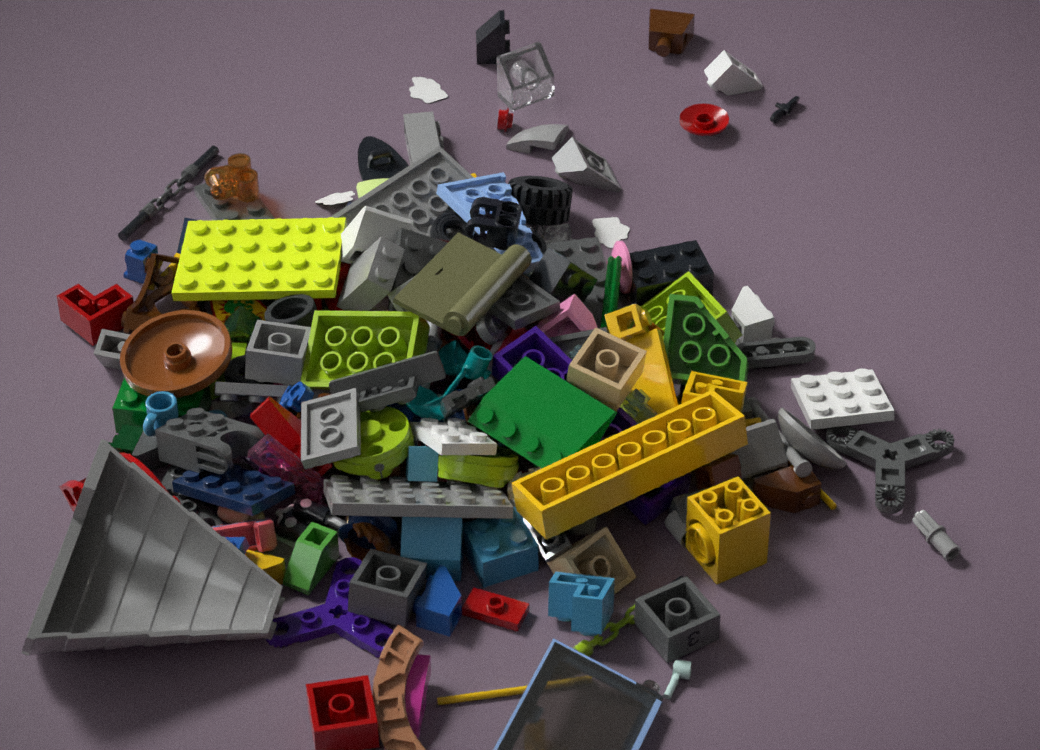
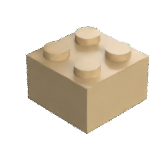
(606, 368)

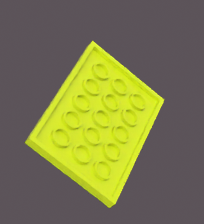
(259, 259)

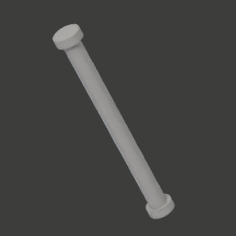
(801, 466)

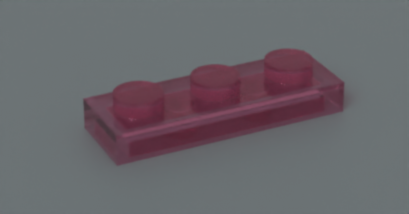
(282, 463)

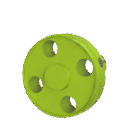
(383, 444)
(480, 469)

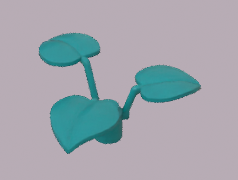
(457, 363)

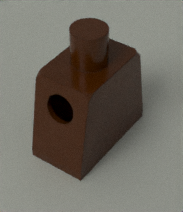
(670, 31)

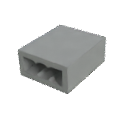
(371, 276)

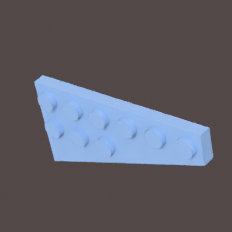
(462, 193)

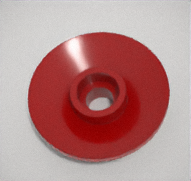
(704, 119)

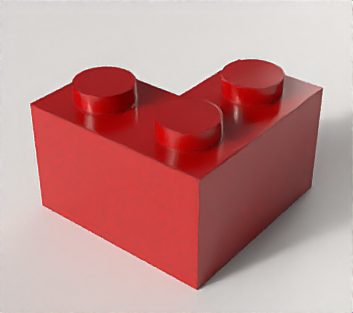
(91, 313)

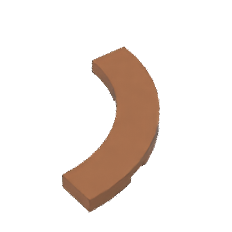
(390, 689)

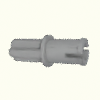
(936, 535)

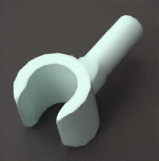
(681, 670)

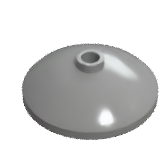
(807, 442)

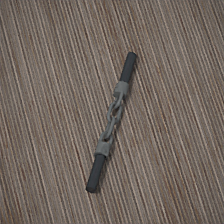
(151, 210)

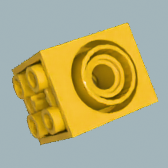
(727, 530)

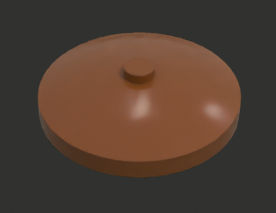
(176, 353)

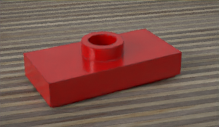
(495, 609)

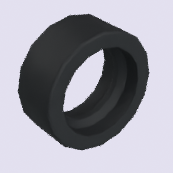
(292, 310)

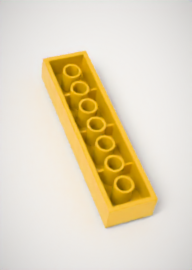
(629, 464)

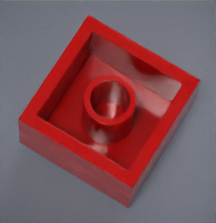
(342, 714)

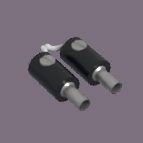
(307, 511)

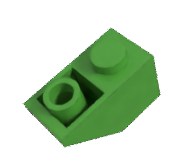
(311, 558)

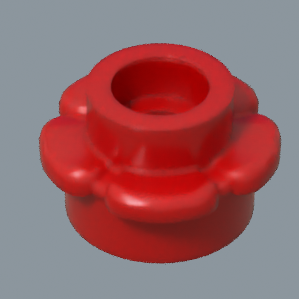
(505, 120)

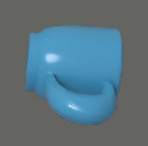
(160, 408)

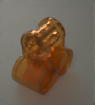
(235, 179)

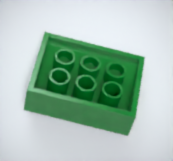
(541, 415)

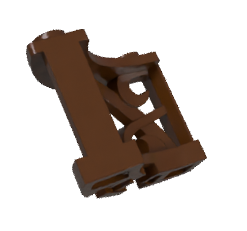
(144, 306)

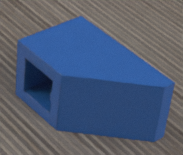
(439, 605)

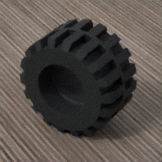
(542, 199)

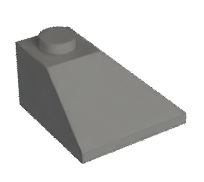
(584, 167)

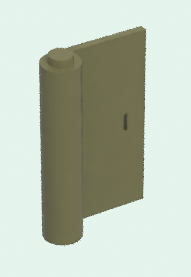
(462, 283)

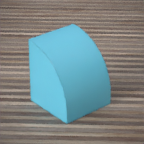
(421, 464)

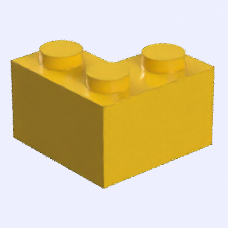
(729, 389)

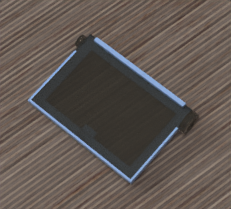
(580, 706)

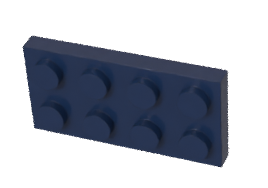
(236, 489)

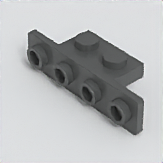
(391, 382)

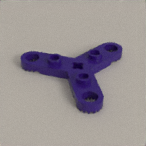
(320, 620)

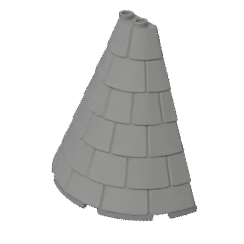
(146, 573)

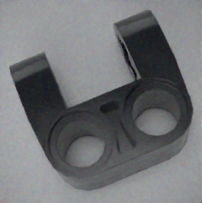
(501, 225)

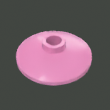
(620, 249)

